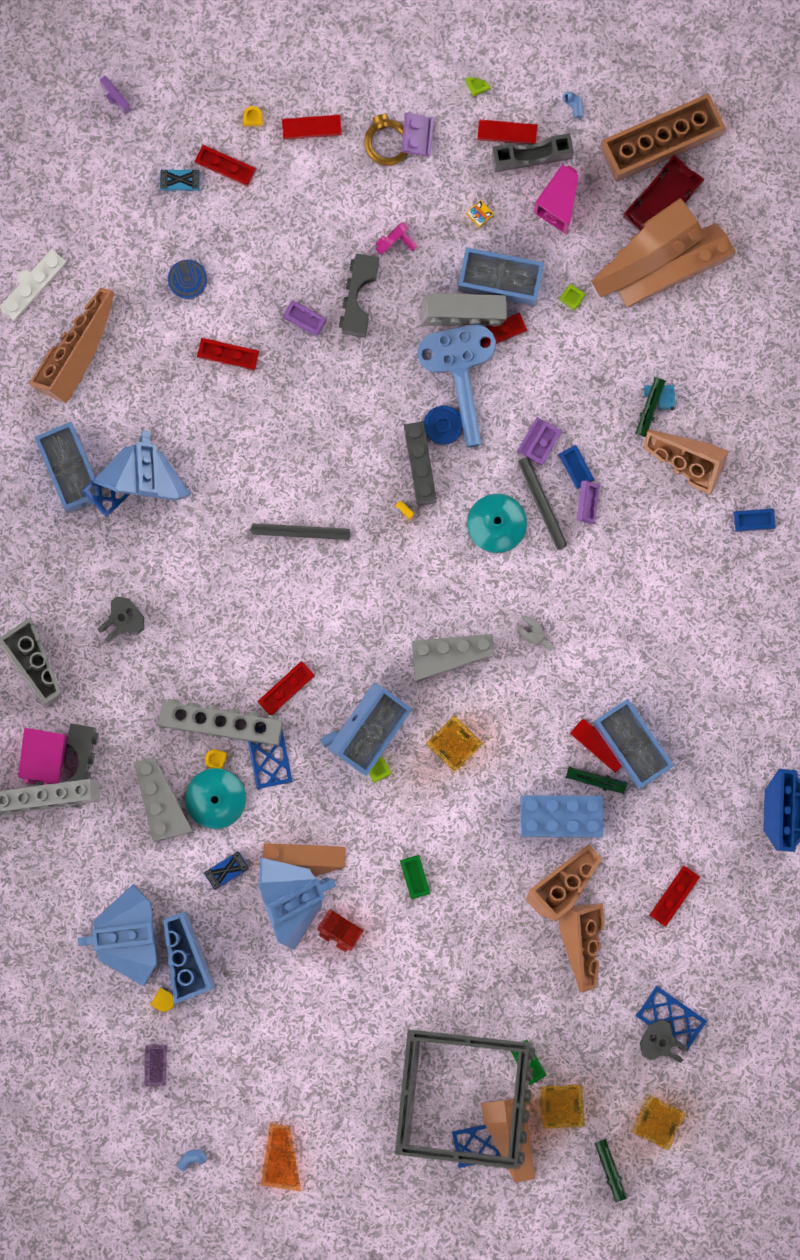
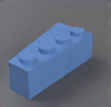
(186, 960)

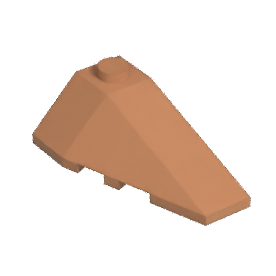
(694, 459)
(316, 858)
(580, 936)
(498, 1120)

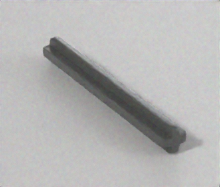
(542, 503)
(300, 531)

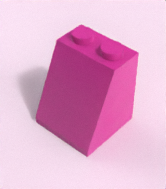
(558, 198)
(42, 756)

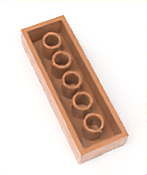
(662, 137)

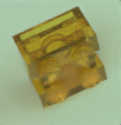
(454, 744)
(562, 1106)
(658, 1122)

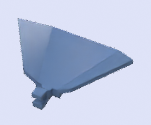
(142, 472)
(290, 898)
(126, 936)

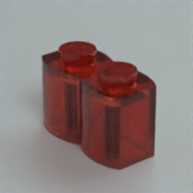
(340, 930)

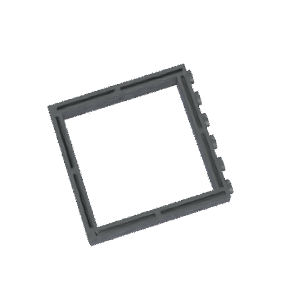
(521, 1097)

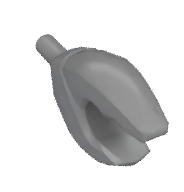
(536, 636)

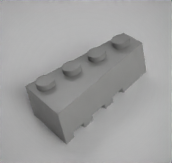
(463, 309)
(443, 655)
(29, 658)
(161, 806)

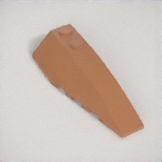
(655, 245)
(699, 258)
(68, 362)

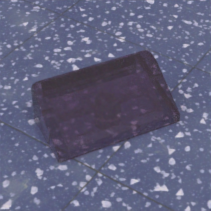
(155, 1065)

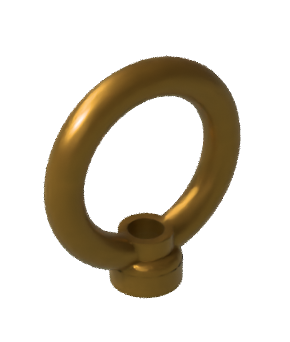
(382, 122)

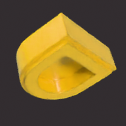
(252, 117)
(215, 758)
(163, 1000)

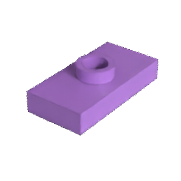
(114, 95)
(304, 318)
(588, 502)

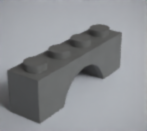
(514, 156)
(355, 319)
(420, 463)
(82, 740)

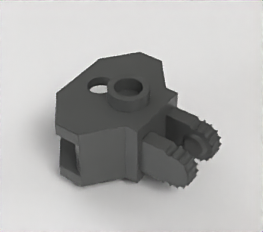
(120, 618)
(662, 1043)

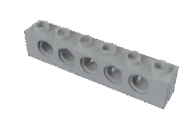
(172, 707)
(49, 796)

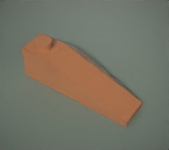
(562, 887)

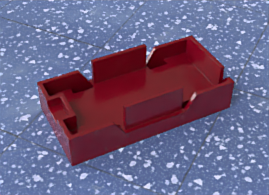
(664, 192)

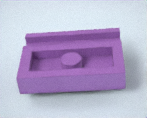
(417, 134)
(539, 441)

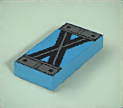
(179, 180)

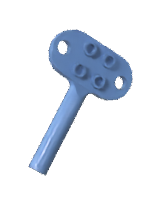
(457, 352)

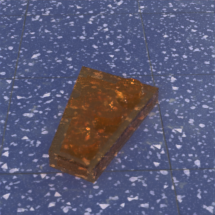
(280, 1161)

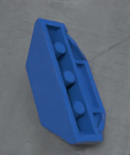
(783, 810)

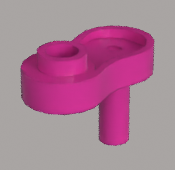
(399, 232)

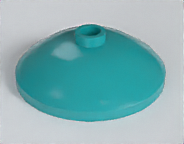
(492, 536)
(215, 783)

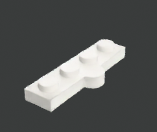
(32, 284)

